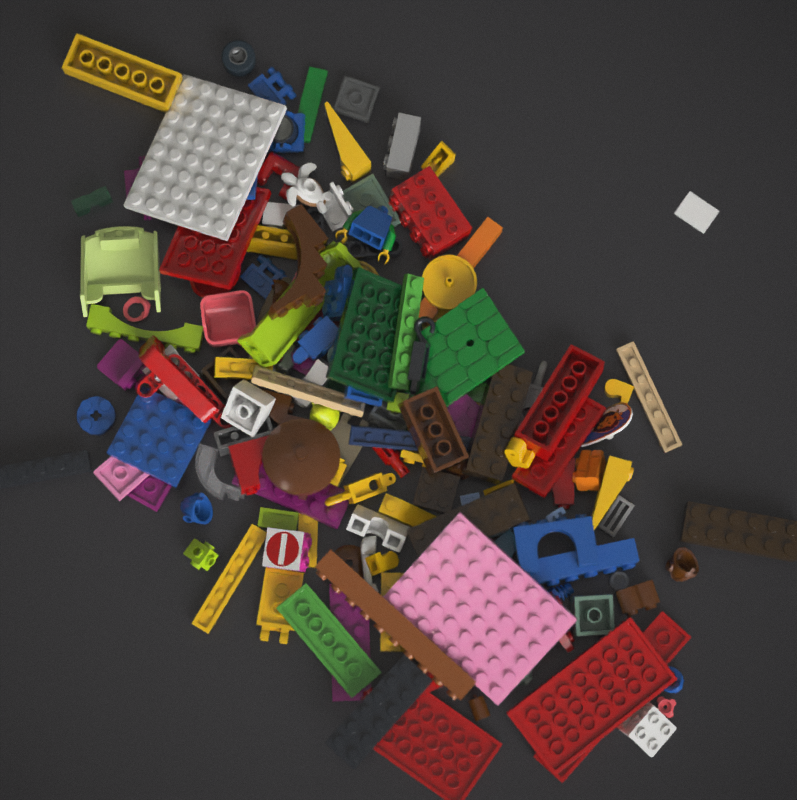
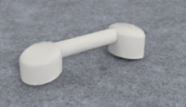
(368, 548)

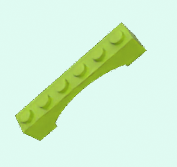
(186, 337)

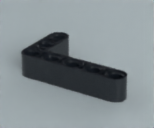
(365, 253)

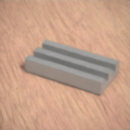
(607, 529)

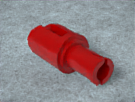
(392, 458)

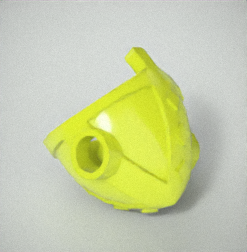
(324, 415)

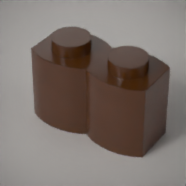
(637, 597)

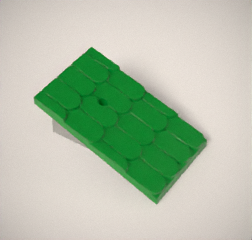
(467, 348)

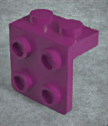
(122, 365)

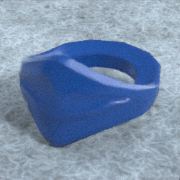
(679, 683)

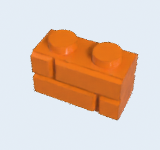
(590, 470)

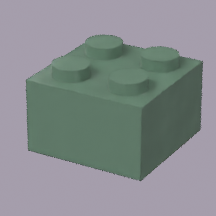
(593, 614)

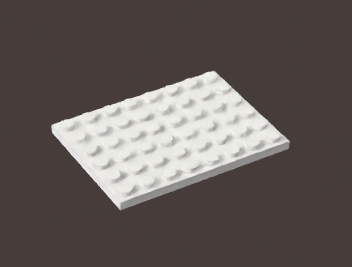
(205, 157)

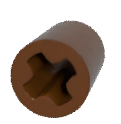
(479, 707)

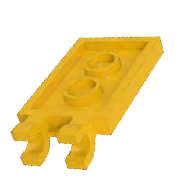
(276, 588)

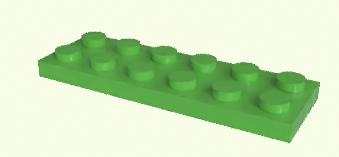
(328, 640)

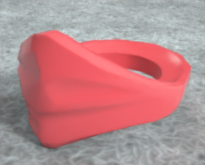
(144, 302)

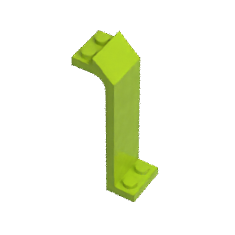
(274, 337)

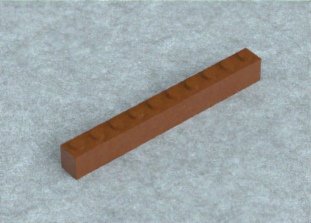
(396, 625)

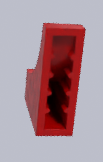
(246, 462)
(564, 488)

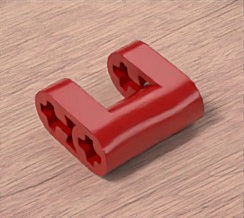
(278, 165)

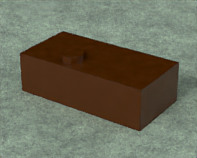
(433, 430)

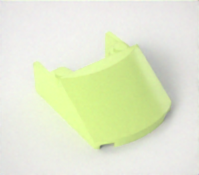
(119, 263)

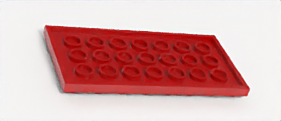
(591, 696)

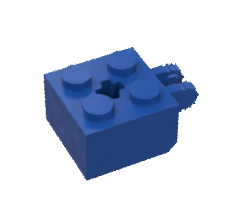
(337, 293)
(317, 341)

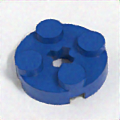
(104, 422)

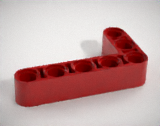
(154, 358)
(154, 385)

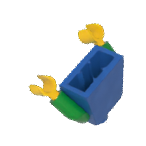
(371, 227)

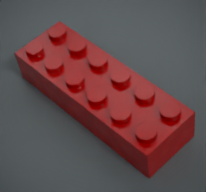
(559, 401)

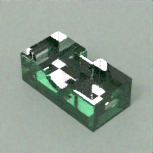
(83, 204)

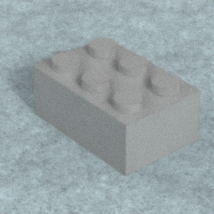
(402, 146)

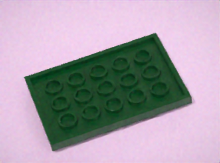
(367, 335)

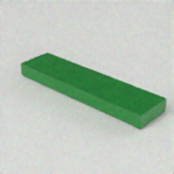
(311, 99)

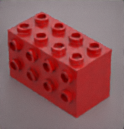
(429, 213)

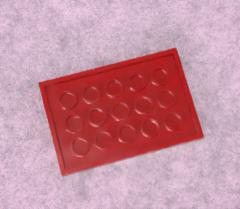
(211, 259)
(439, 748)

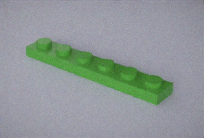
(405, 332)

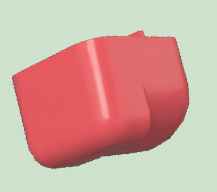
(227, 317)

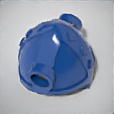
(197, 509)

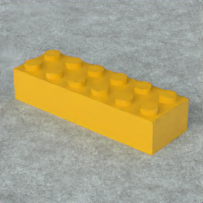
(122, 73)

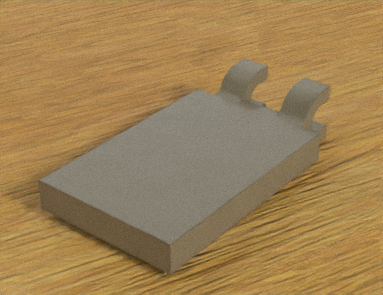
(341, 433)

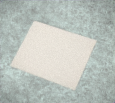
(696, 212)

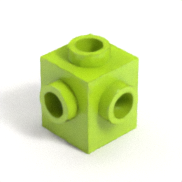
(201, 554)

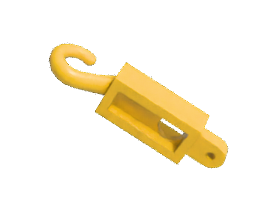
(360, 489)

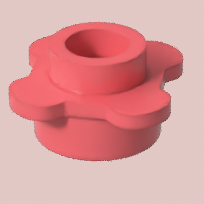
(670, 706)

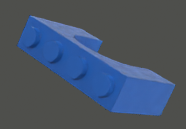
(578, 530)

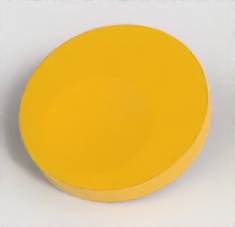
(448, 281)

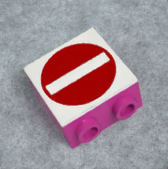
(287, 549)

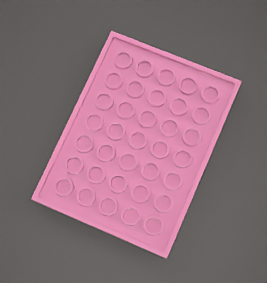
(480, 608)

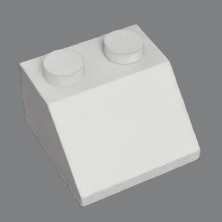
(247, 407)

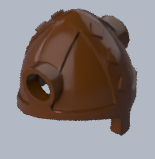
(682, 565)

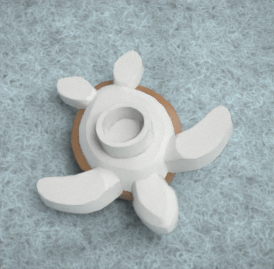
(306, 189)

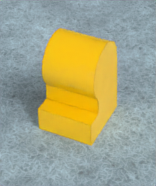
(618, 389)
(518, 453)
(380, 563)

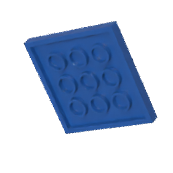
(158, 437)

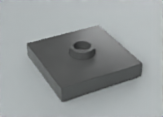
(356, 99)

